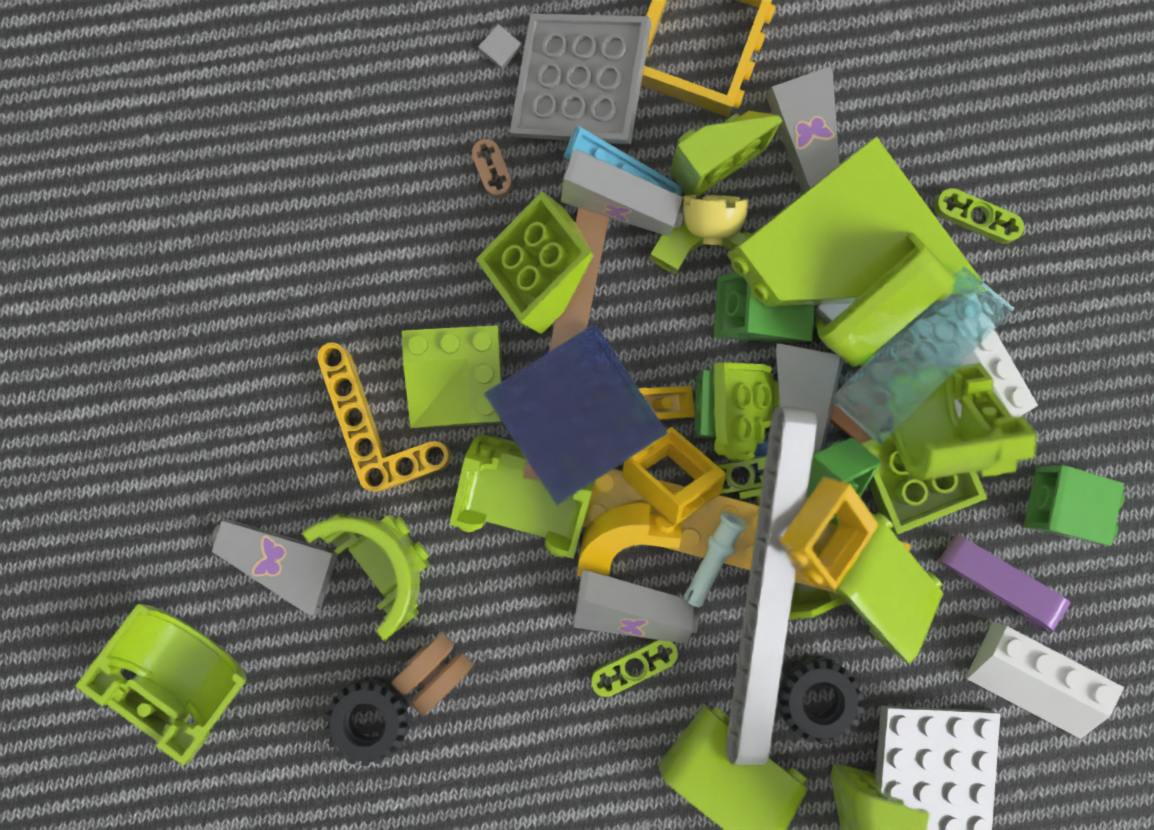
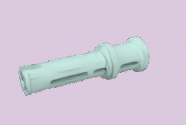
(720, 547)

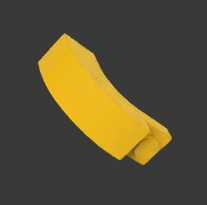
(620, 529)

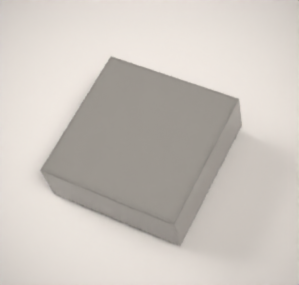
(500, 47)

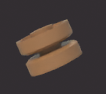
(432, 673)

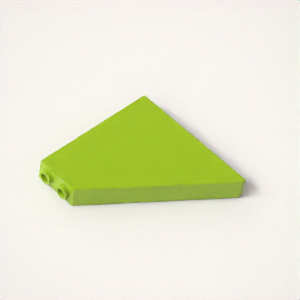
(842, 235)

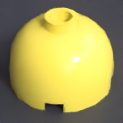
(714, 216)

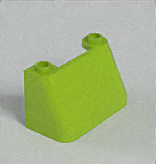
(496, 492)
(892, 592)
(728, 793)
(866, 807)

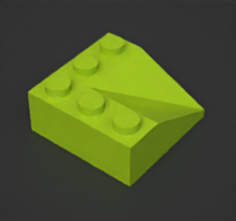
(720, 150)
(537, 262)
(449, 375)
(914, 501)

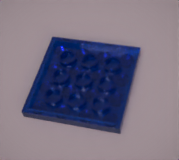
(575, 414)

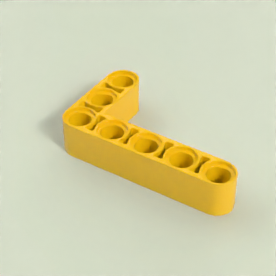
(367, 429)

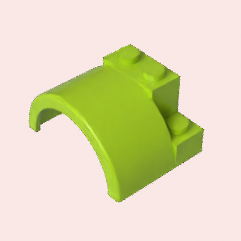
(982, 440)
(385, 556)
(176, 677)

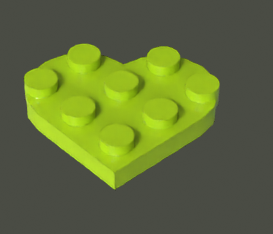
(743, 407)

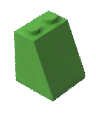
(747, 319)
(1074, 504)

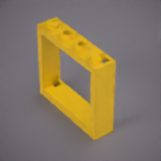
(698, 94)

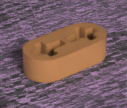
(485, 170)

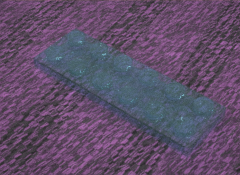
(921, 356)

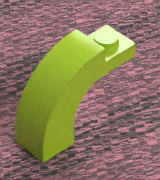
(673, 250)

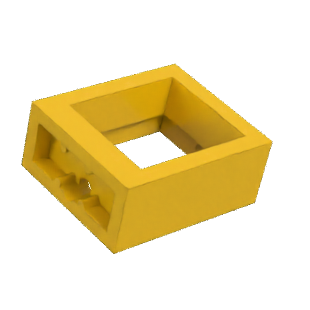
(677, 507)
(846, 543)

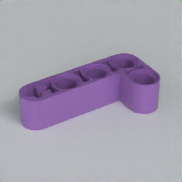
(1006, 583)

